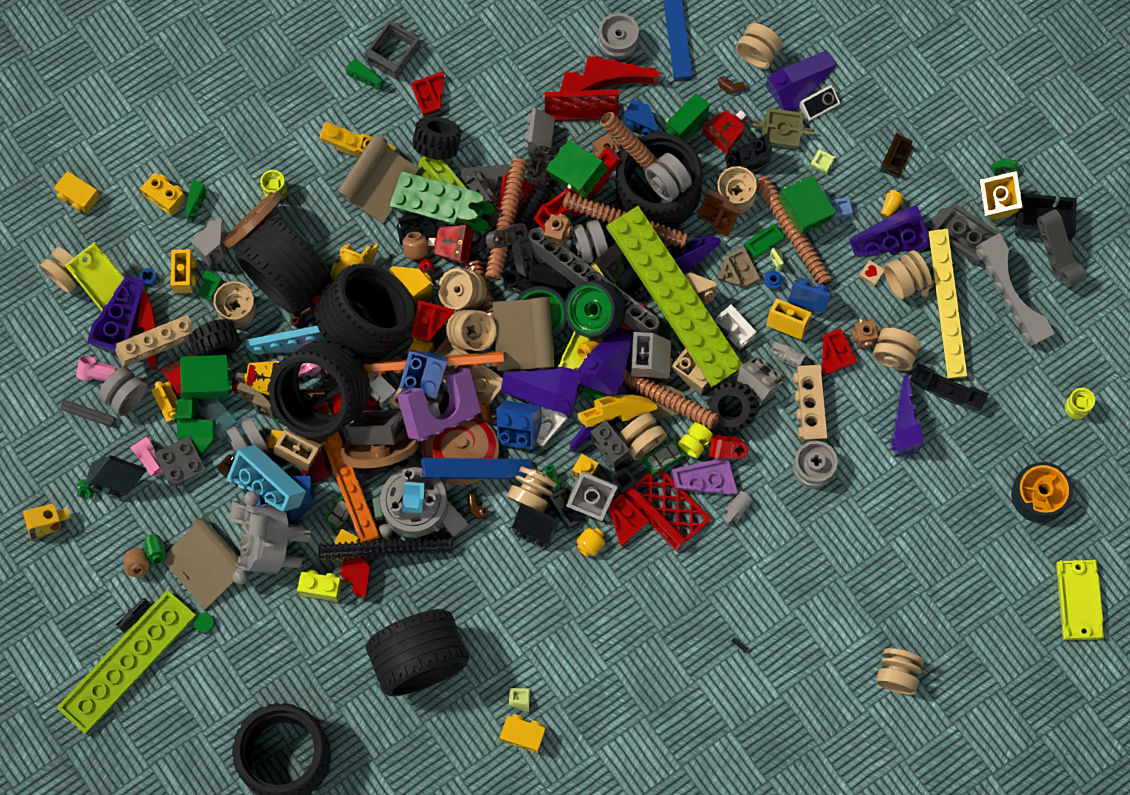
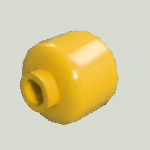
(590, 542)

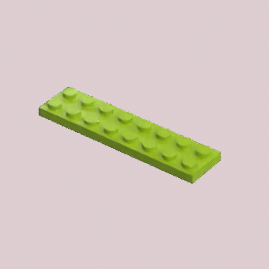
(126, 662)

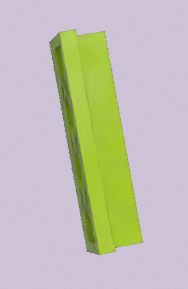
(438, 171)

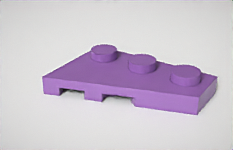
(708, 477)

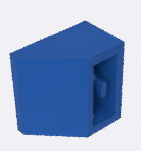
(809, 295)
(424, 372)
(518, 424)
(307, 502)

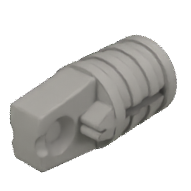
(788, 354)
(737, 507)

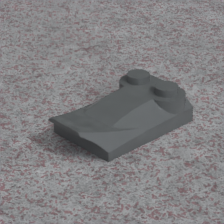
(964, 230)

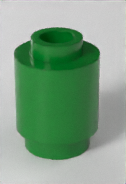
(154, 549)

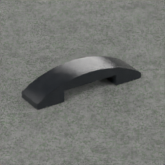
(948, 389)

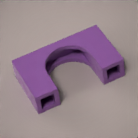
(462, 406)

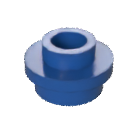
(773, 285)

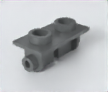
(478, 182)

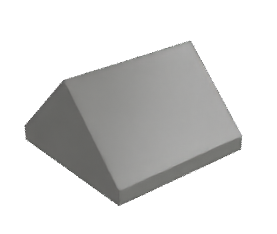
(591, 495)

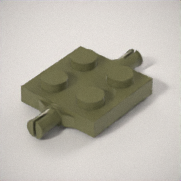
(783, 127)

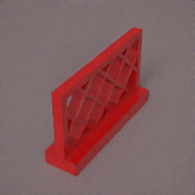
(579, 105)
(658, 520)

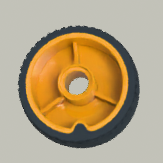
(1039, 506)

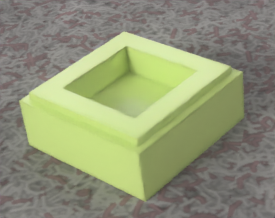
(822, 161)

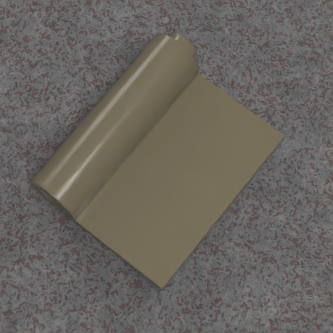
(374, 178)
(524, 334)
(203, 562)

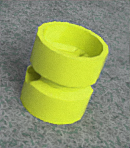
(272, 181)
(1082, 399)
(695, 440)

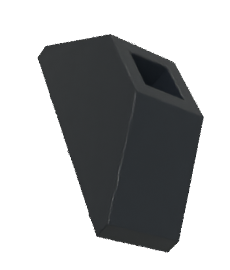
(752, 154)

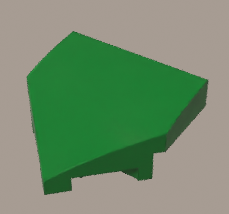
(200, 432)

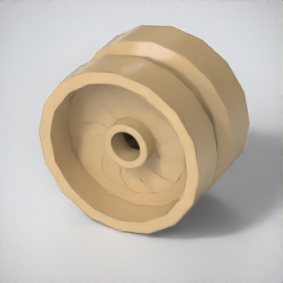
(758, 46)
(57, 271)
(462, 289)
(896, 349)
(642, 436)

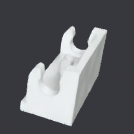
(740, 329)

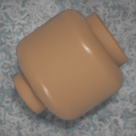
(415, 246)
(135, 562)

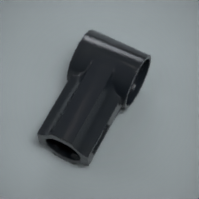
(519, 286)

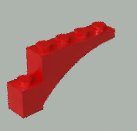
(605, 73)
(555, 206)

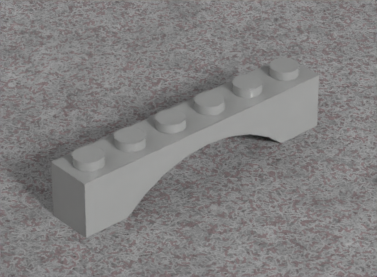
(995, 256)

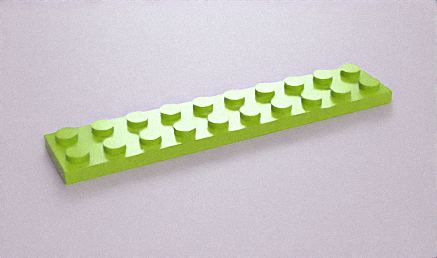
(674, 296)

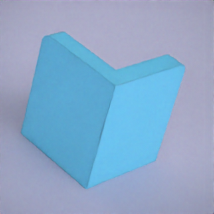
(413, 497)

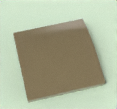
(259, 402)

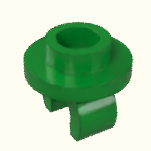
(80, 493)

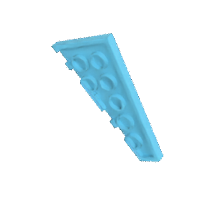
(284, 342)

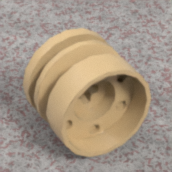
(739, 180)
(907, 274)
(234, 294)
(471, 330)
(532, 489)
(899, 672)

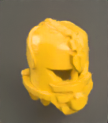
(349, 257)

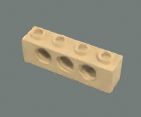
(154, 341)
(810, 375)

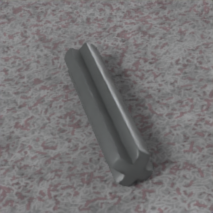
(88, 413)

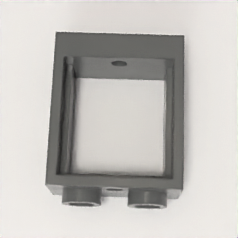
(382, 63)
(377, 427)
(608, 441)

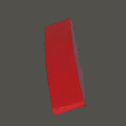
(146, 322)

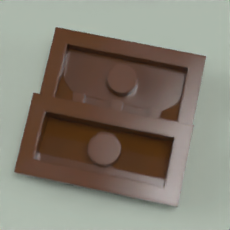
(719, 212)

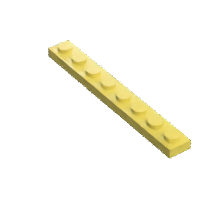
(947, 304)

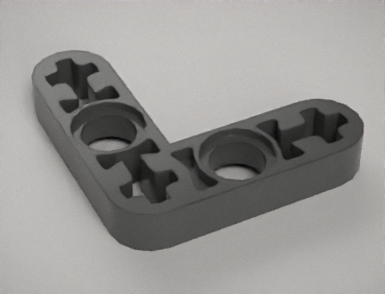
(522, 262)

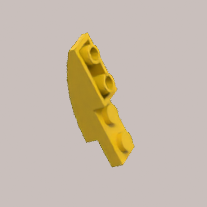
(345, 140)
(620, 406)

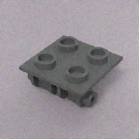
(179, 461)

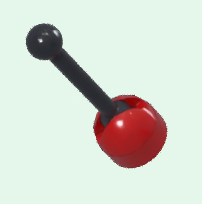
(429, 270)

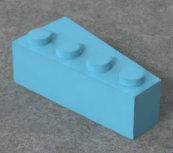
(258, 473)

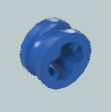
(150, 272)

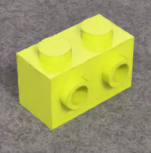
(319, 586)

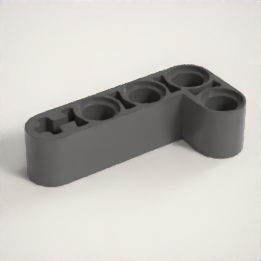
(1059, 250)

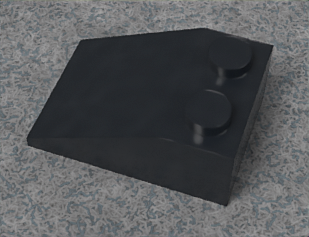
(618, 270)
(113, 476)

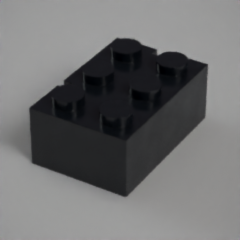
(1038, 205)

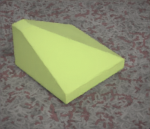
(777, 258)
(519, 698)

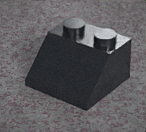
(534, 526)

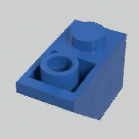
(640, 118)

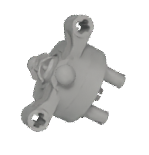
(435, 509)
(264, 538)

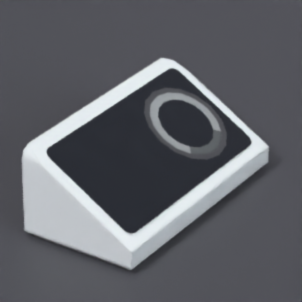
(819, 103)

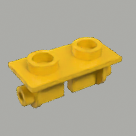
(166, 399)

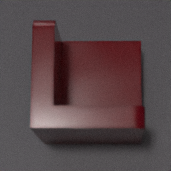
(320, 469)

